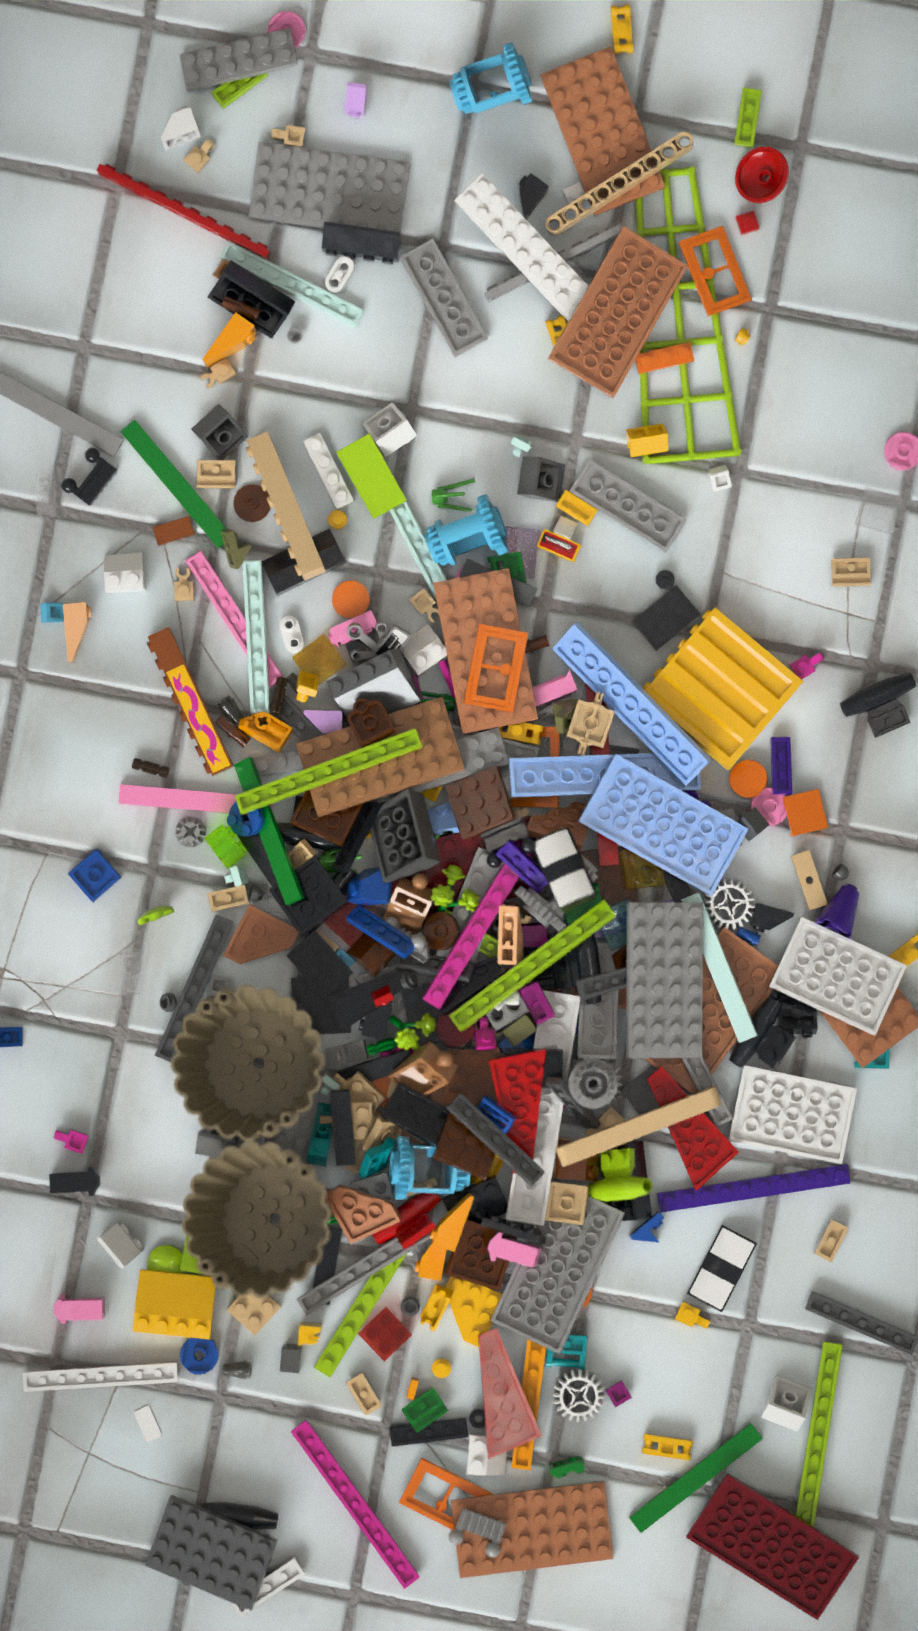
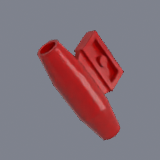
(414, 1221)

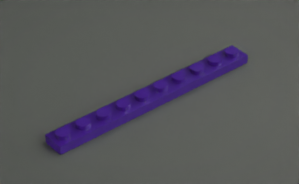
(754, 1188)

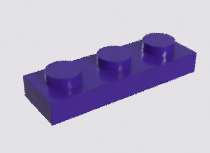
(781, 765)
(522, 865)

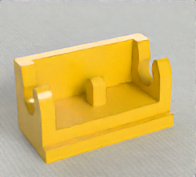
(647, 440)
(436, 1306)
(307, 1332)

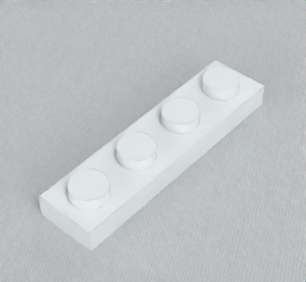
(328, 471)
(275, 1582)

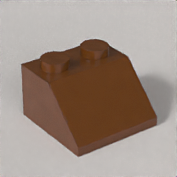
(370, 954)
(582, 1170)

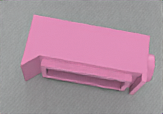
(339, 633)
(554, 689)

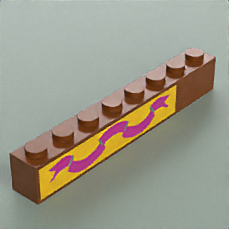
(190, 701)

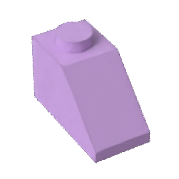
(355, 100)
(325, 720)

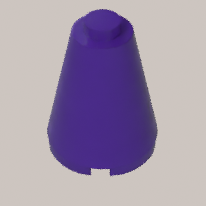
(840, 911)

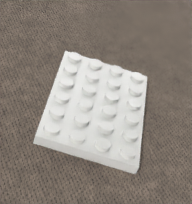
(838, 976)
(792, 1114)

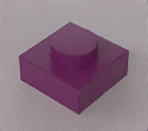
(618, 1393)

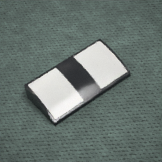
(564, 869)
(722, 1268)

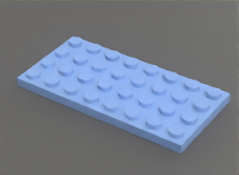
(663, 824)

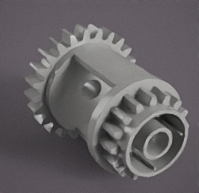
(547, 912)
(605, 1089)

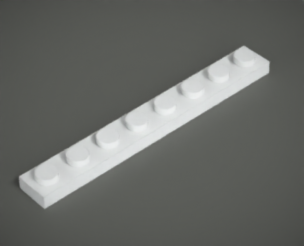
(100, 1376)

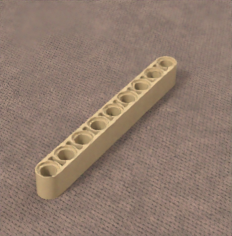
(624, 175)
(638, 1126)

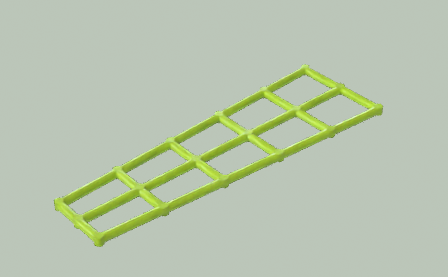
(686, 399)

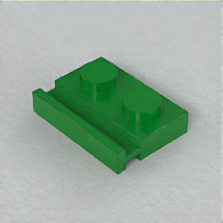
(424, 1410)

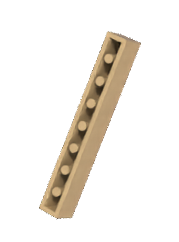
(285, 505)

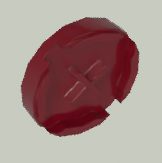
(450, 1033)

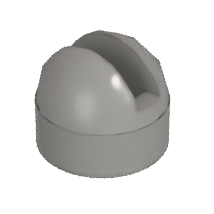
(296, 339)

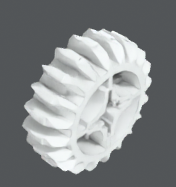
(745, 900)
(591, 1406)

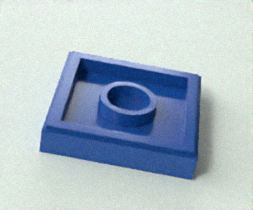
(94, 875)

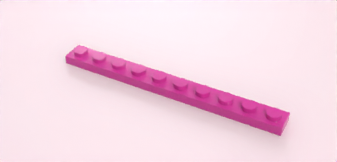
(471, 935)
(355, 1504)

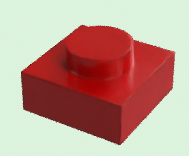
(747, 223)
(382, 996)

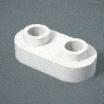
(339, 275)
(291, 634)

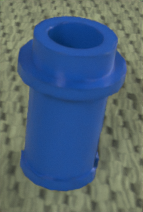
(748, 936)

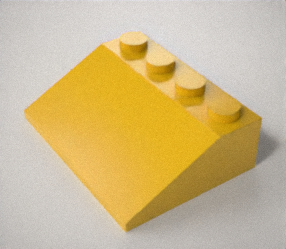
(174, 1304)

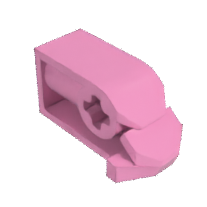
(513, 1250)
(79, 1309)

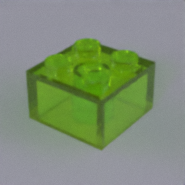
(226, 846)

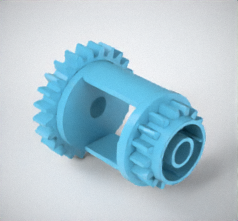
(517, 75)
(467, 534)
(402, 1171)

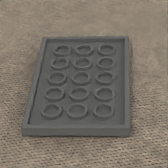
(211, 1552)

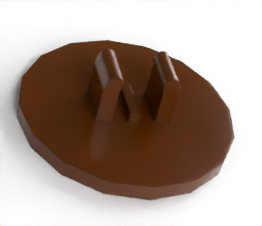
(251, 503)

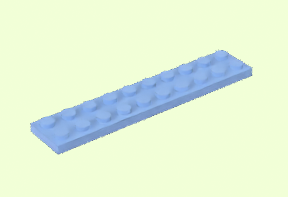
(631, 704)
(579, 774)

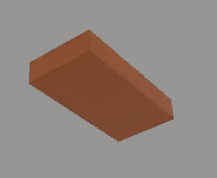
(173, 531)

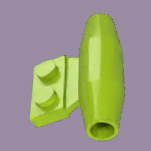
(618, 1182)

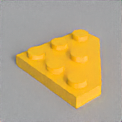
(472, 1307)

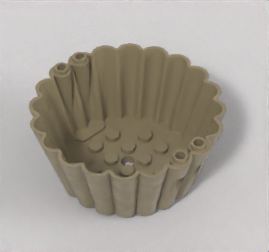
(219, 1057)
(233, 1223)

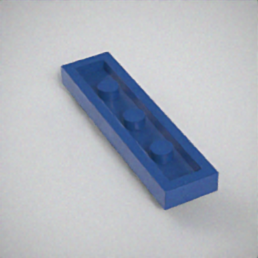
(381, 931)

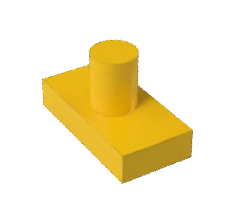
(306, 685)

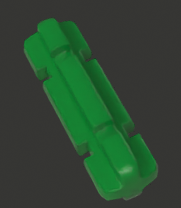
(381, 1046)

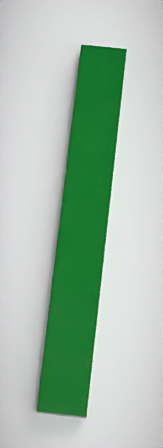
(174, 482)
(272, 838)
(695, 1477)

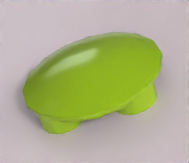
(154, 914)
(165, 1258)

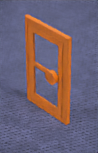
(699, 277)
(505, 669)
(551, 801)
(426, 1510)

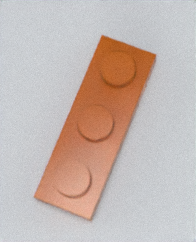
(664, 358)

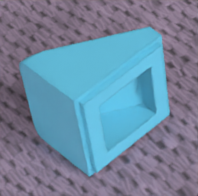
(52, 612)

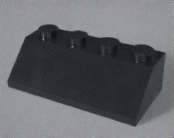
(361, 242)
(245, 286)
(281, 567)
(639, 1207)

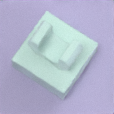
(521, 444)
(237, 876)
(329, 1084)

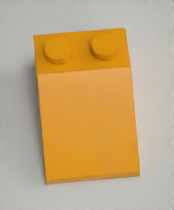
(233, 338)

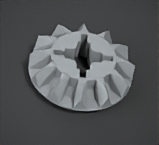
(200, 831)

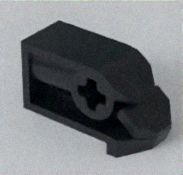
(75, 1182)

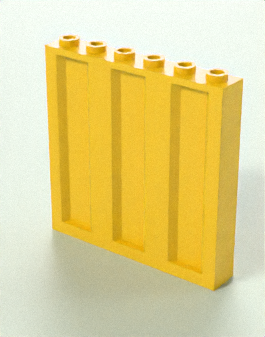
(722, 687)

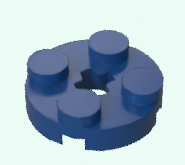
(245, 828)
(206, 1363)

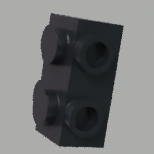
(797, 1016)

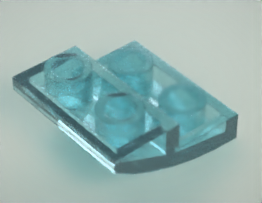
(616, 930)

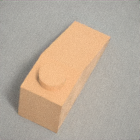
(76, 623)
(510, 936)

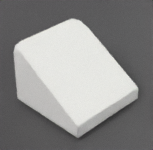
(719, 478)
(565, 527)

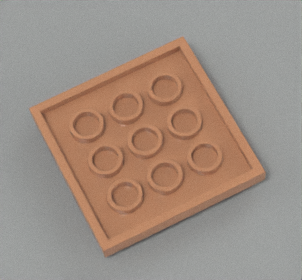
(897, 1023)

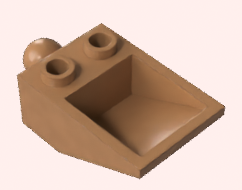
(410, 903)
(425, 1069)

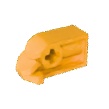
(273, 734)

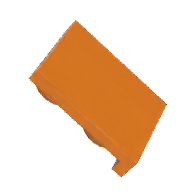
(805, 812)

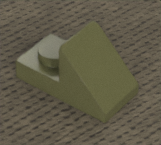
(234, 552)
(563, 714)
(520, 1029)

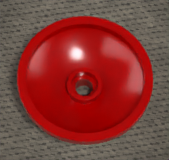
(755, 168)

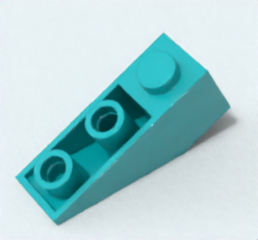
(320, 1137)

